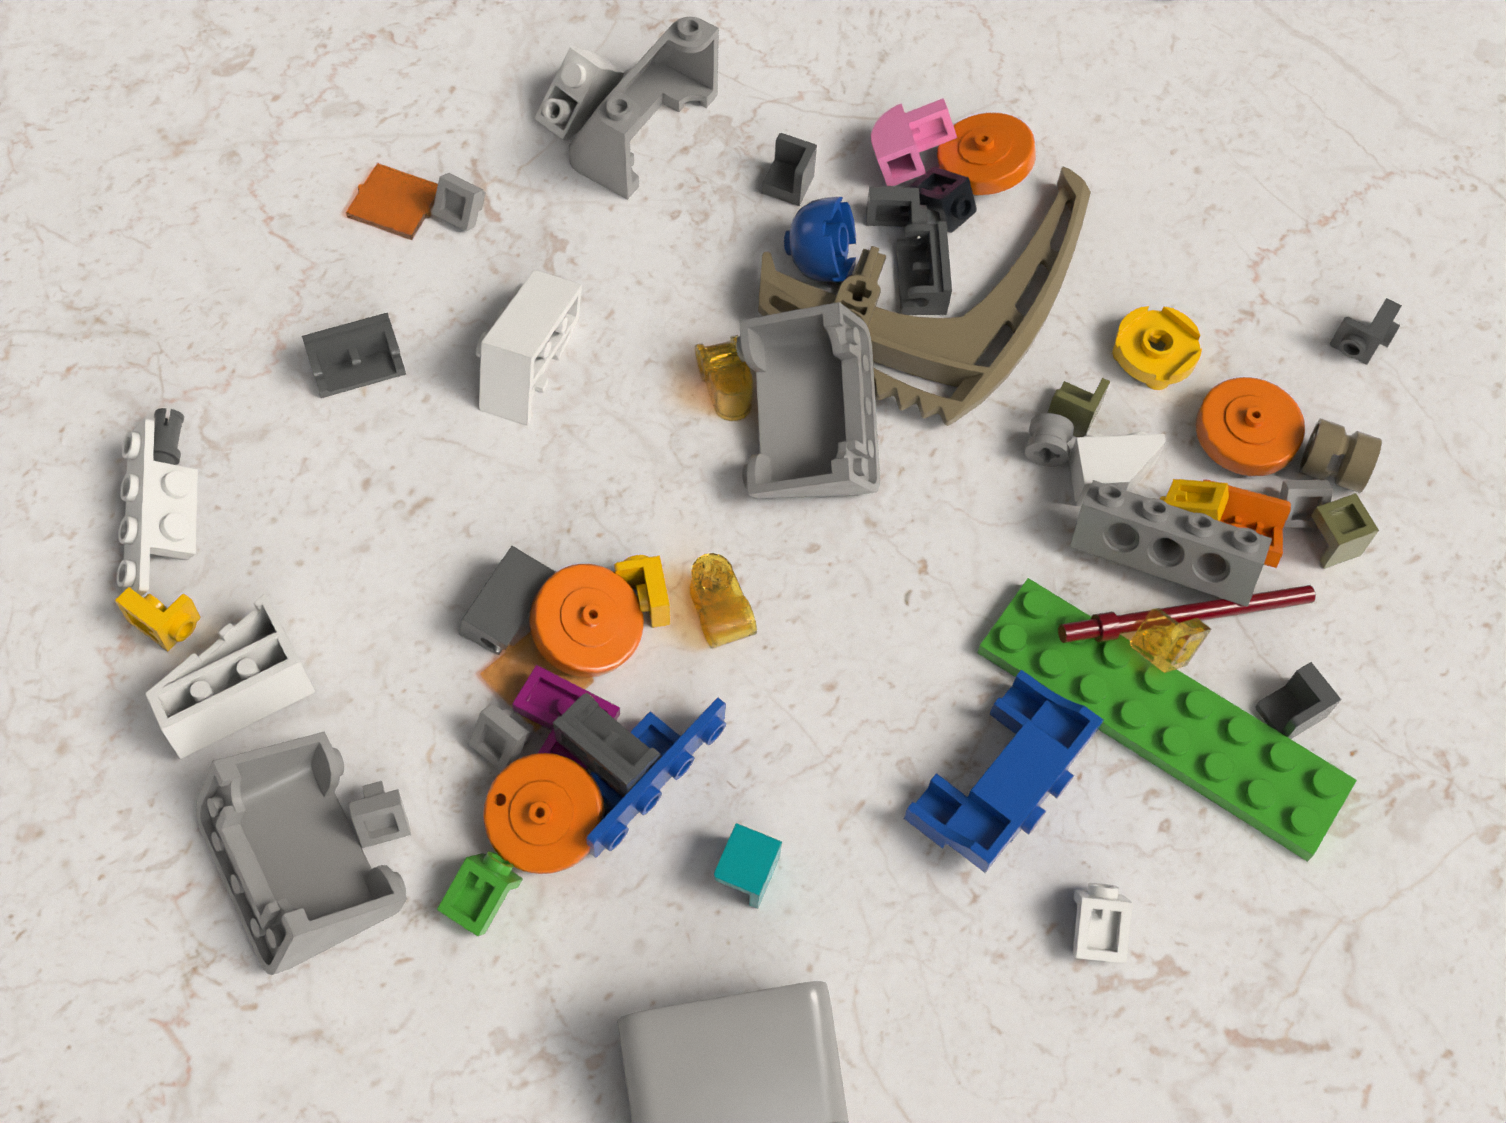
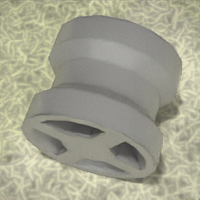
(1049, 440)

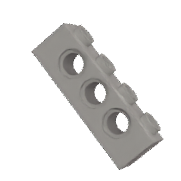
(1185, 559)

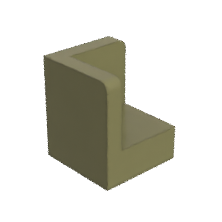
(1078, 405)
(1345, 528)

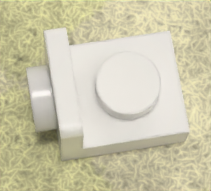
(1102, 924)

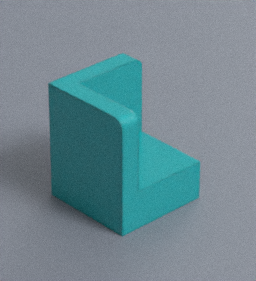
(748, 862)

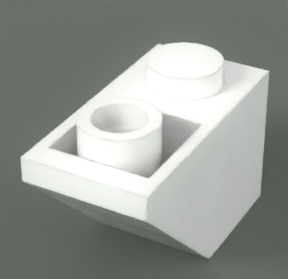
(577, 91)
(1112, 460)

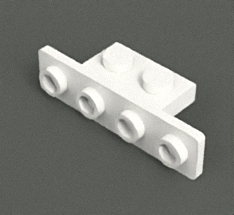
(158, 509)

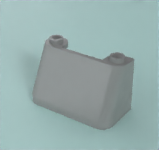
(672, 72)
(812, 403)
(292, 851)
(736, 1059)

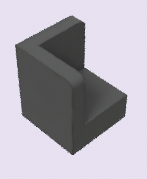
(791, 169)
(1299, 703)

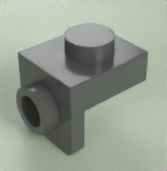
(895, 207)
(1362, 341)

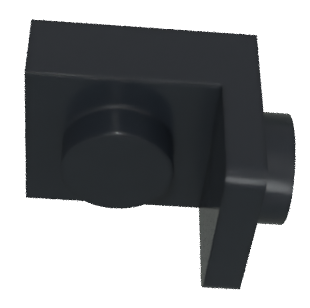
(948, 195)

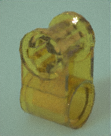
(723, 374)
(719, 601)

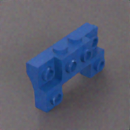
(1010, 792)

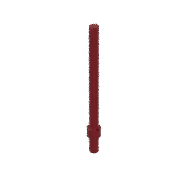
(1109, 625)

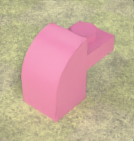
(902, 136)

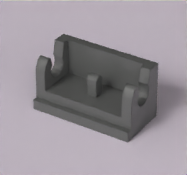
(924, 270)
(354, 355)
(504, 601)
(604, 745)

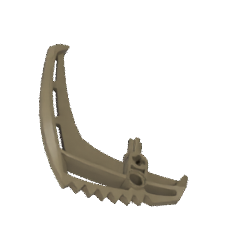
(946, 347)

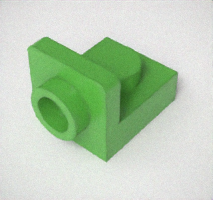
(479, 891)

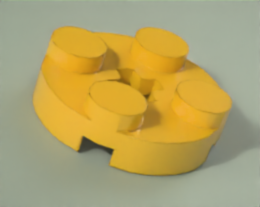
(1152, 366)

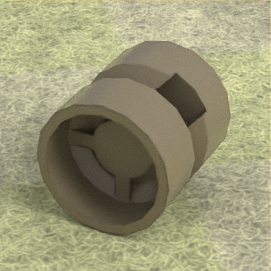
(1356, 455)

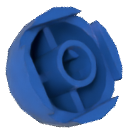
(821, 240)

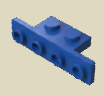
(674, 763)

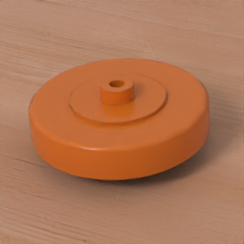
(991, 151)
(1250, 426)
(586, 620)
(542, 813)

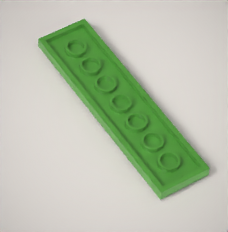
(1174, 722)

